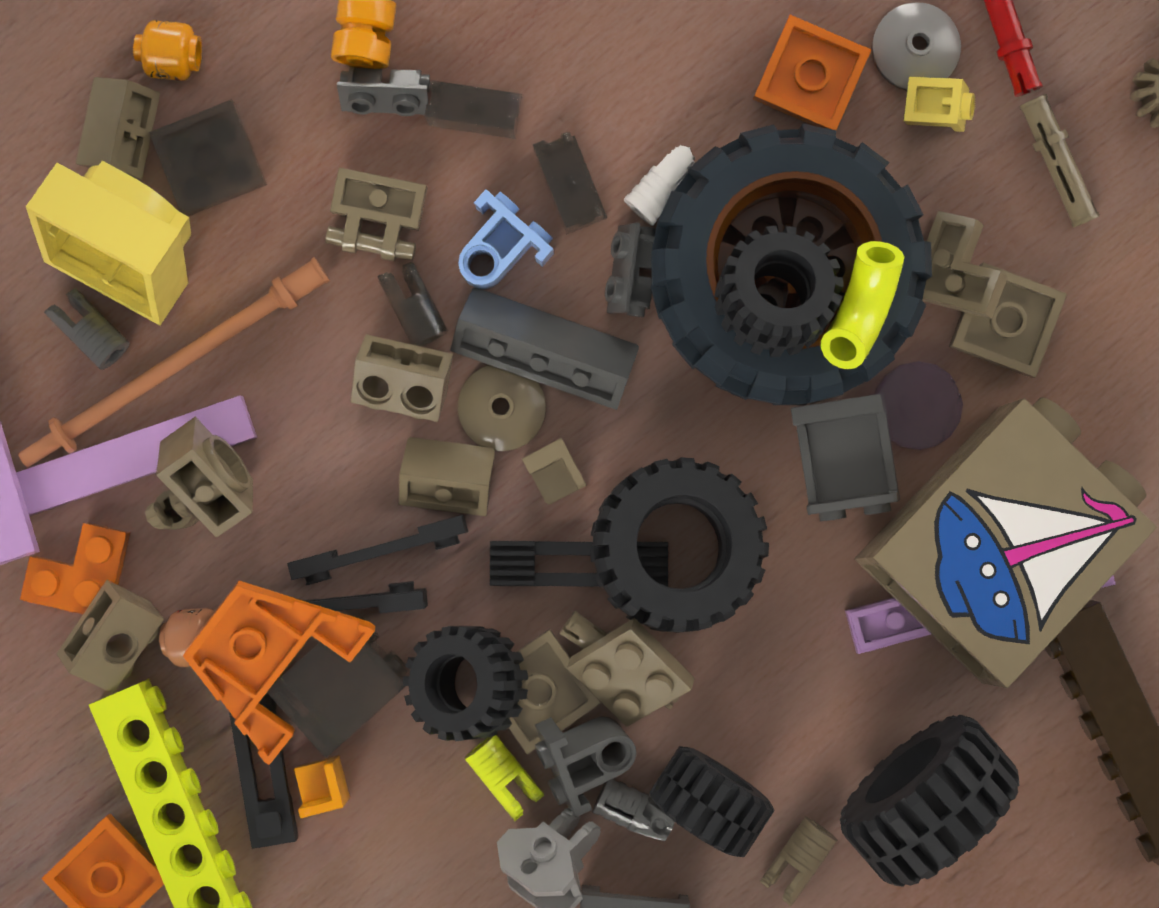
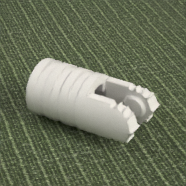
(654, 189)

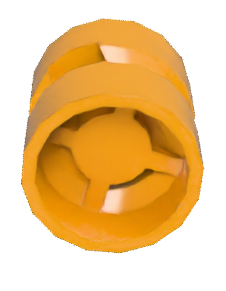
(363, 33)

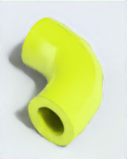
(864, 305)

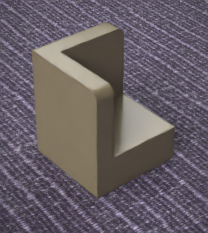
(554, 471)

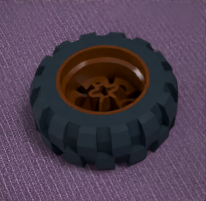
(742, 185)

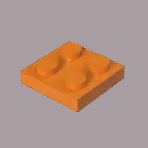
(811, 74)
(105, 870)

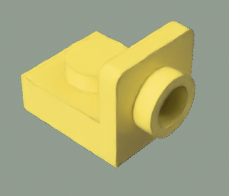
(939, 103)

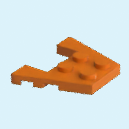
(253, 642)

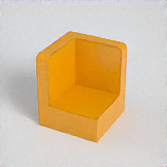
(321, 786)

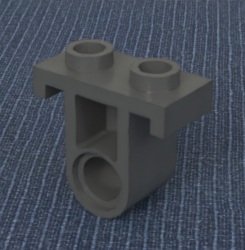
(579, 758)

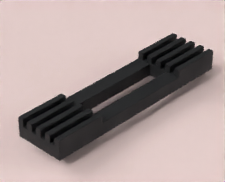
(514, 563)
(317, 567)
(400, 598)
(271, 819)

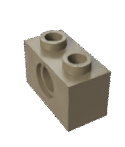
(110, 613)

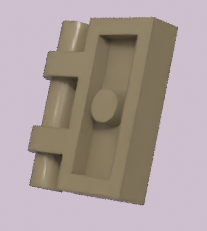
(376, 200)

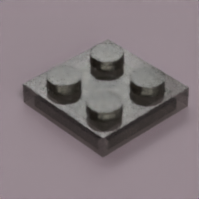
(208, 158)

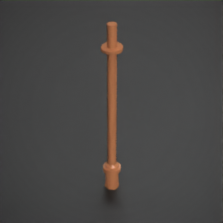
(281, 294)

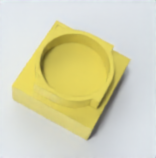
(113, 236)

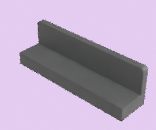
(544, 348)

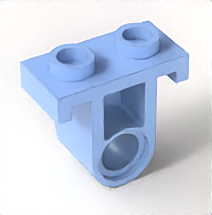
(503, 239)

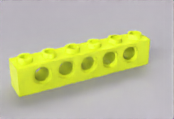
(149, 798)

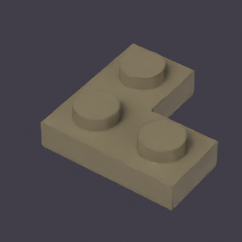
(955, 280)

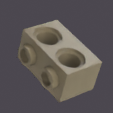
(401, 378)

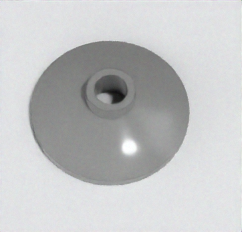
(894, 50)

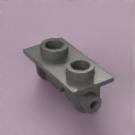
(363, 91)
(625, 288)

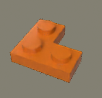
(75, 585)

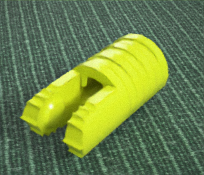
(499, 767)

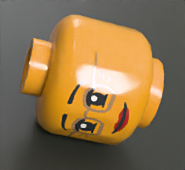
(168, 50)

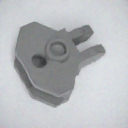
(544, 863)

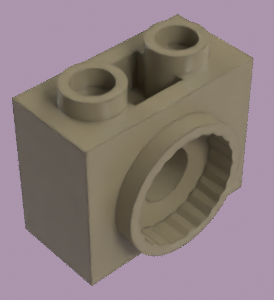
(206, 476)

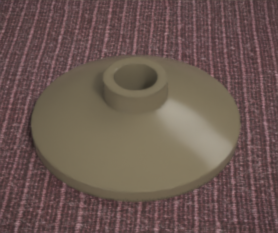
(507, 430)

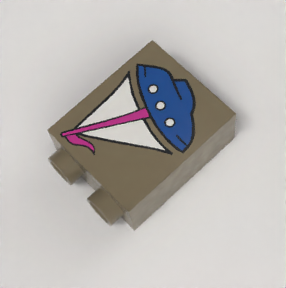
(1009, 539)

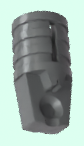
(632, 810)

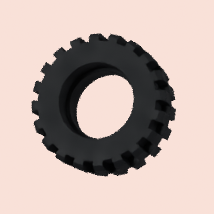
(736, 530)
(930, 801)

